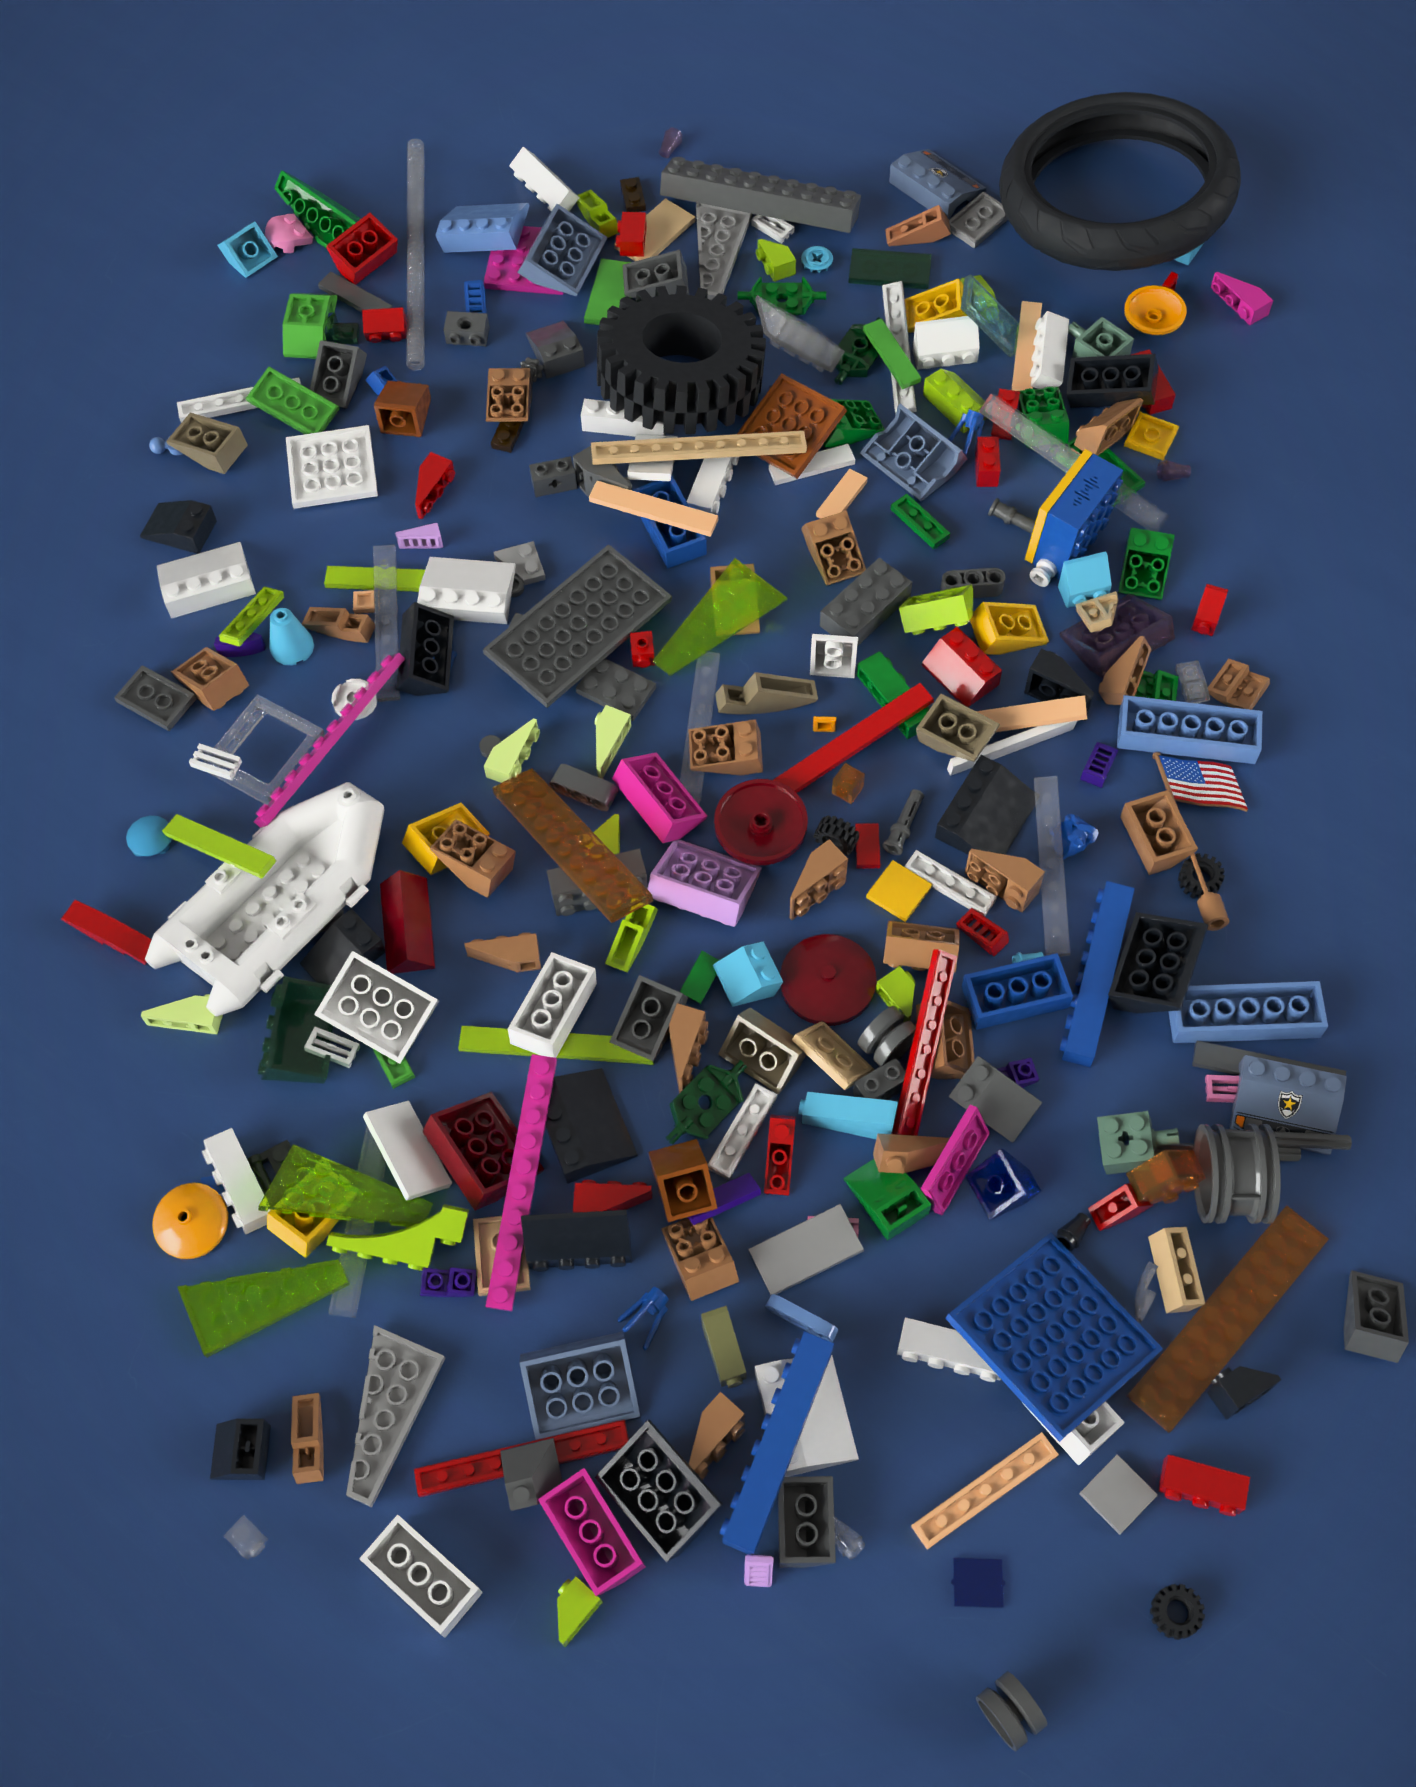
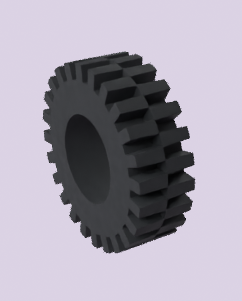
(677, 392)

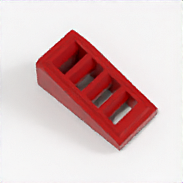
(993, 942)

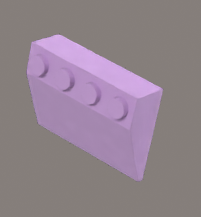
(703, 882)

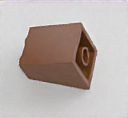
(402, 408)
(683, 1180)

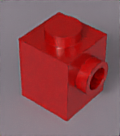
(642, 649)

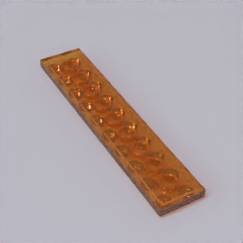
(573, 845)
(1227, 1319)

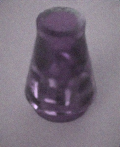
(670, 142)
(1171, 470)

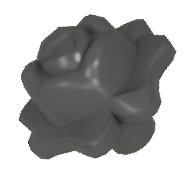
(535, 368)

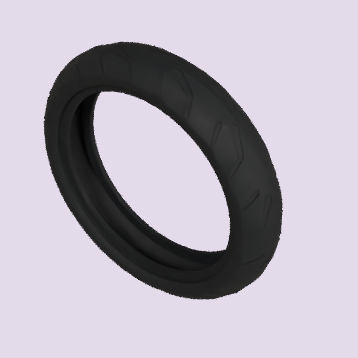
(1131, 243)

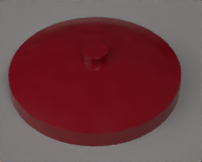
(760, 822)
(828, 979)

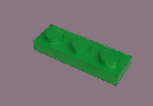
(920, 521)

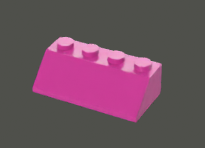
(658, 796)
(591, 1533)

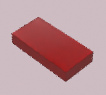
(868, 846)

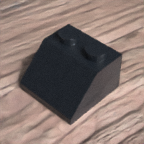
(1240, 1388)

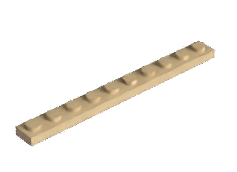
(698, 447)

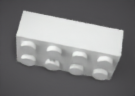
(552, 1006)
(421, 1576)

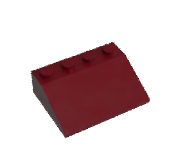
(476, 1147)

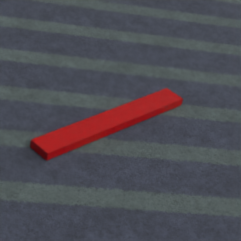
(856, 738)
(924, 1043)
(488, 1465)

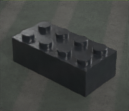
(1112, 379)

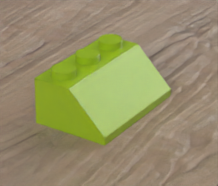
(951, 396)
(937, 609)

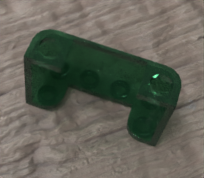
(290, 1029)

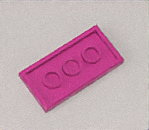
(955, 1160)

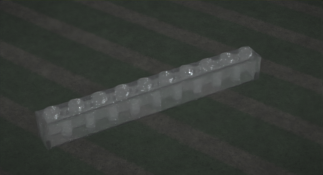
(1065, 456)

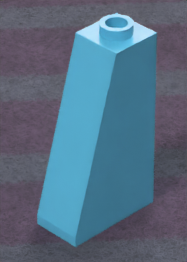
(848, 1114)

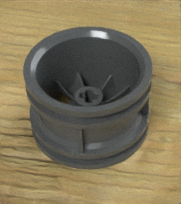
(1239, 1173)

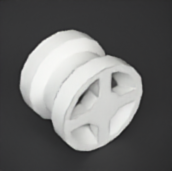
(1043, 572)

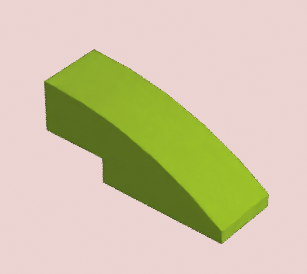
(597, 213)
(631, 937)

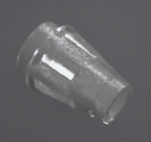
(847, 1540)

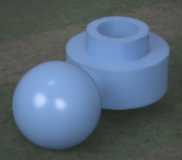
(159, 445)

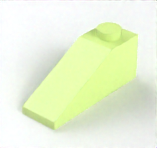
(611, 730)
(184, 1014)

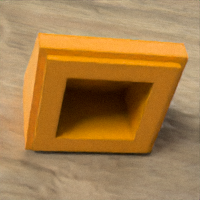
(824, 724)

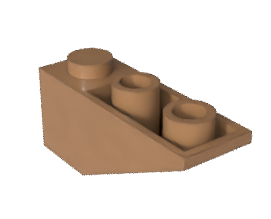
(512, 953)

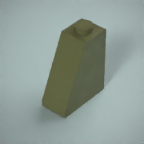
(723, 1347)

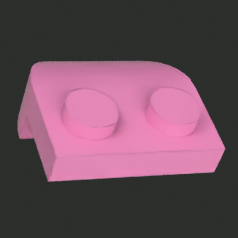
(287, 232)

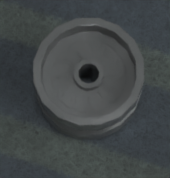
(887, 1036)
(1011, 1711)

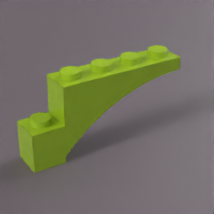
(407, 1245)

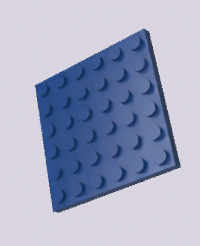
(1054, 1335)

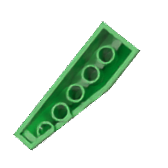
(317, 211)

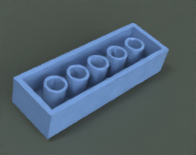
(1190, 729)
(1250, 1012)

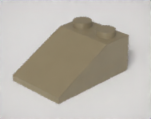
(208, 442)
(955, 729)

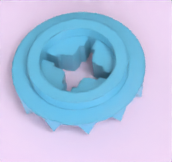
(817, 253)

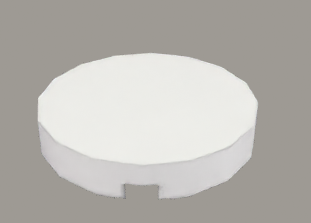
(344, 694)

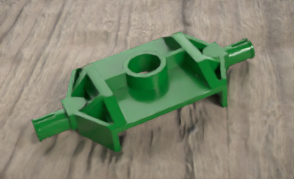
(797, 295)

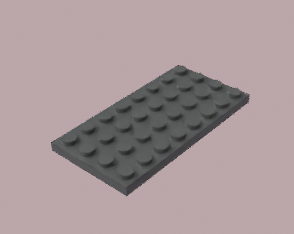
(577, 625)

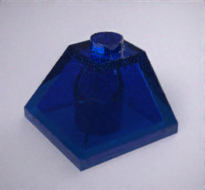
(1002, 1184)

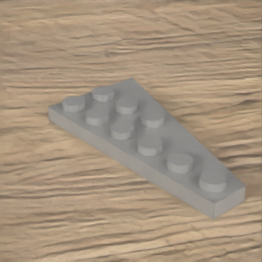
(719, 242)
(392, 1396)

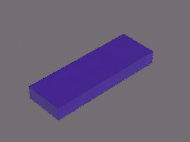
(730, 1195)

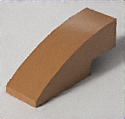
(339, 624)
(307, 1439)

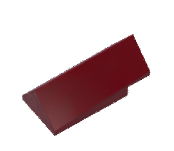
(407, 923)

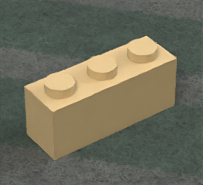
(1176, 1270)

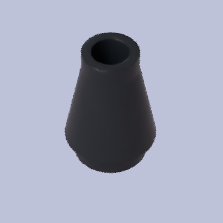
(1073, 1232)

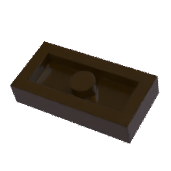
(633, 195)
(506, 435)

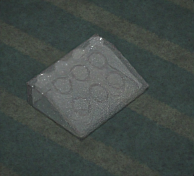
(798, 337)

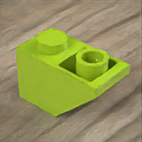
(777, 259)

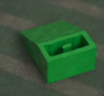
(1046, 409)
(856, 425)
(1146, 563)
(888, 1198)

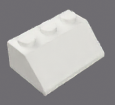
(945, 342)
(1090, 1433)

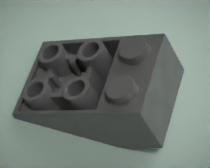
(588, 474)

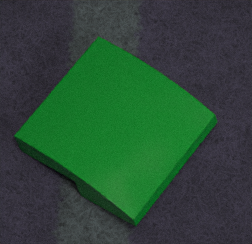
(1158, 686)

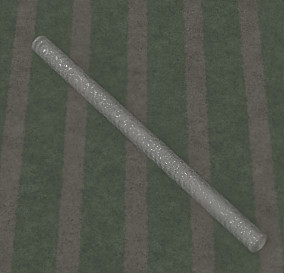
(415, 256)

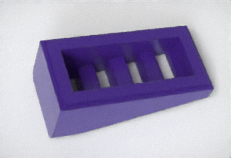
(1094, 777)

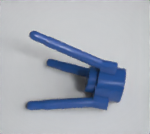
(973, 421)
(652, 1303)

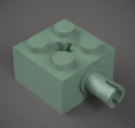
(1100, 340)
(1143, 1140)

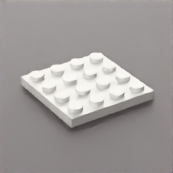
(331, 466)

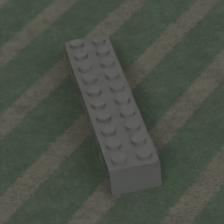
(760, 194)

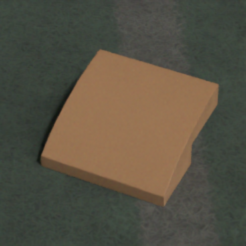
(1238, 686)

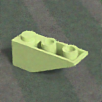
(508, 756)

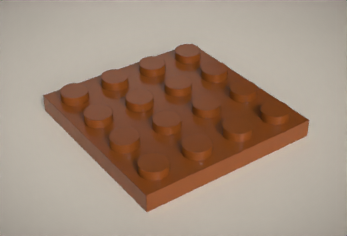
(794, 408)

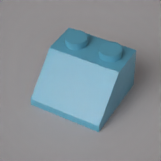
(248, 250)
(1084, 579)
(748, 974)

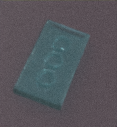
(990, 315)

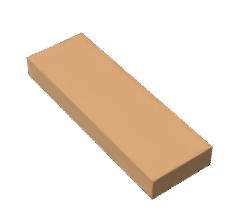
(842, 494)

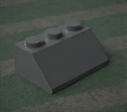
(806, 1522)

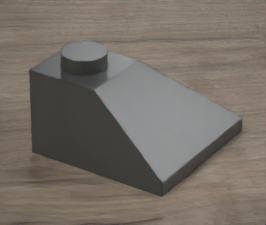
(530, 1472)

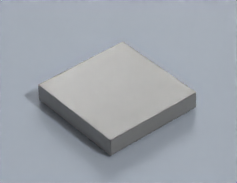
(1118, 1494)

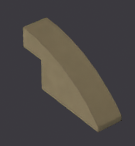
(766, 694)

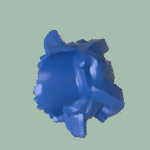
(1076, 835)

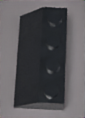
(423, 636)

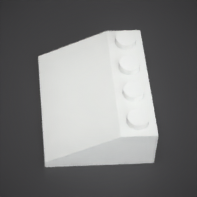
(205, 580)
(468, 589)
(376, 1007)
(827, 1431)

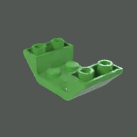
(306, 323)

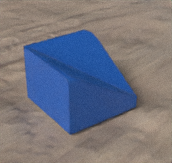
(379, 378)

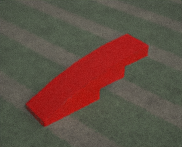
(107, 930)

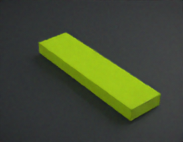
(251, 616)

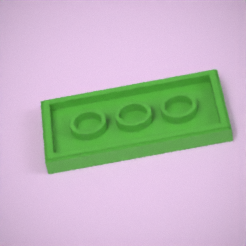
(606, 290)
(292, 402)

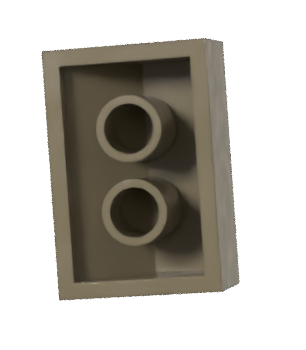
(764, 1048)

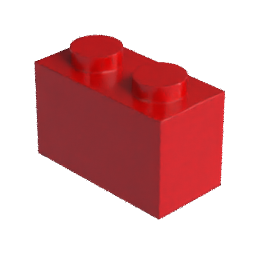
(632, 234)
(384, 324)
(987, 462)

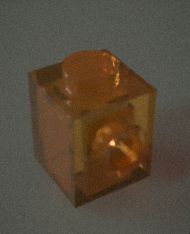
(848, 783)

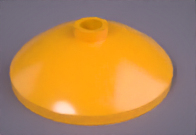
(1155, 310)
(204, 1223)

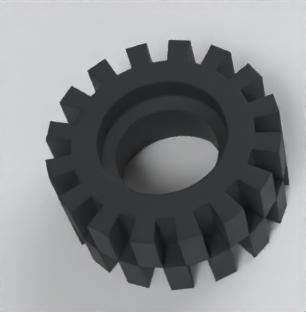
(838, 832)
(1209, 866)
(1192, 1603)

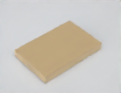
(832, 1054)
(486, 1237)

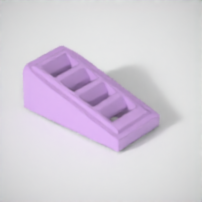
(420, 537)
(758, 1570)

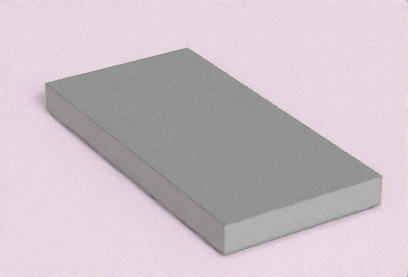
(806, 1250)

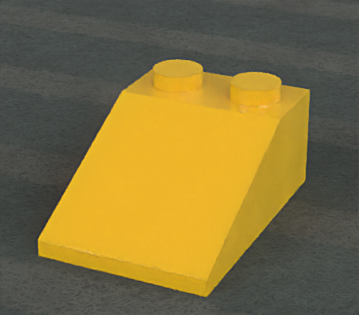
(935, 304)
(1007, 627)
(425, 832)
(300, 1230)

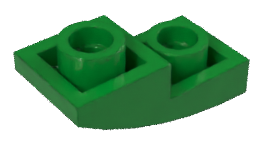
(700, 977)

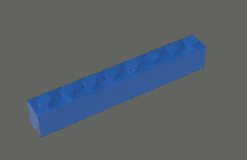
(1098, 974)
(778, 1443)

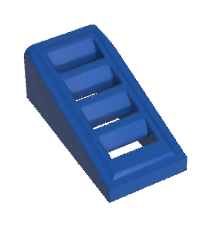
(475, 289)

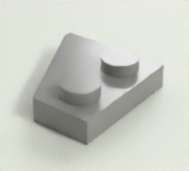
(526, 560)

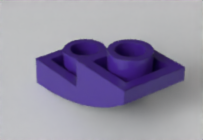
(252, 645)
(1021, 1072)
(448, 1283)

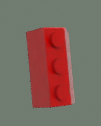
(362, 248)
(962, 667)

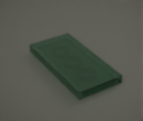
(887, 267)

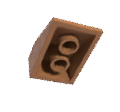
(211, 678)

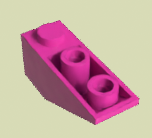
(1245, 299)

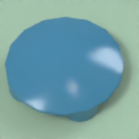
(146, 836)

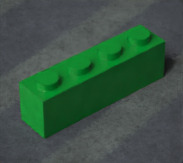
(886, 685)

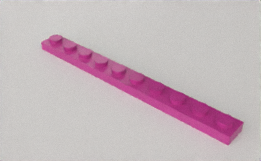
(324, 744)
(521, 1182)

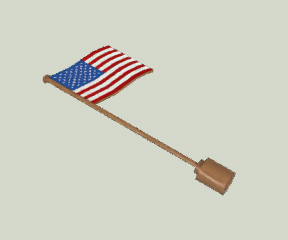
(1202, 785)

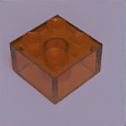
(1166, 1176)

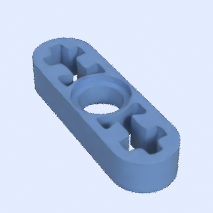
(801, 1318)

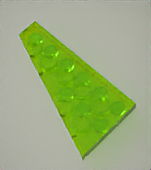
(727, 608)
(334, 1191)
(248, 1303)

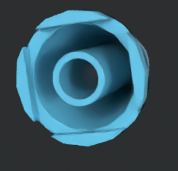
(289, 638)

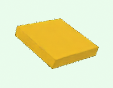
(1151, 436)
(899, 891)

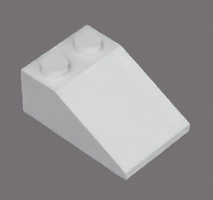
(833, 655)

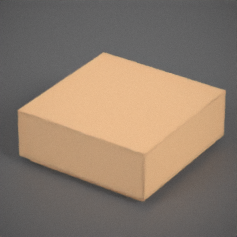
(363, 602)

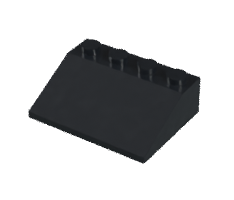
(986, 810)
(1156, 964)
(586, 1125)
(577, 1240)
(659, 1491)

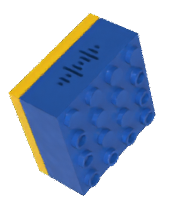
(1075, 511)

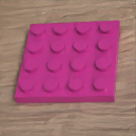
(504, 265)

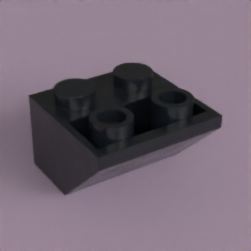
(240, 1450)

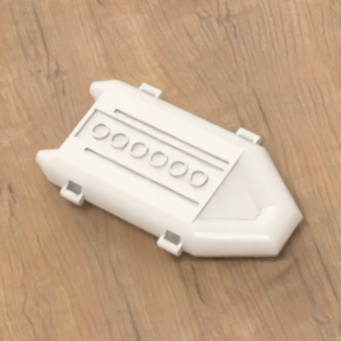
(250, 927)

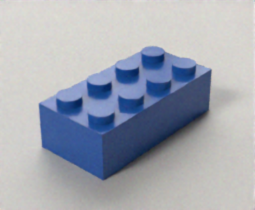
(672, 542)
(1017, 991)

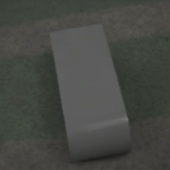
(982, 581)
(584, 787)

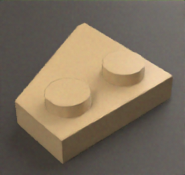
(1098, 612)

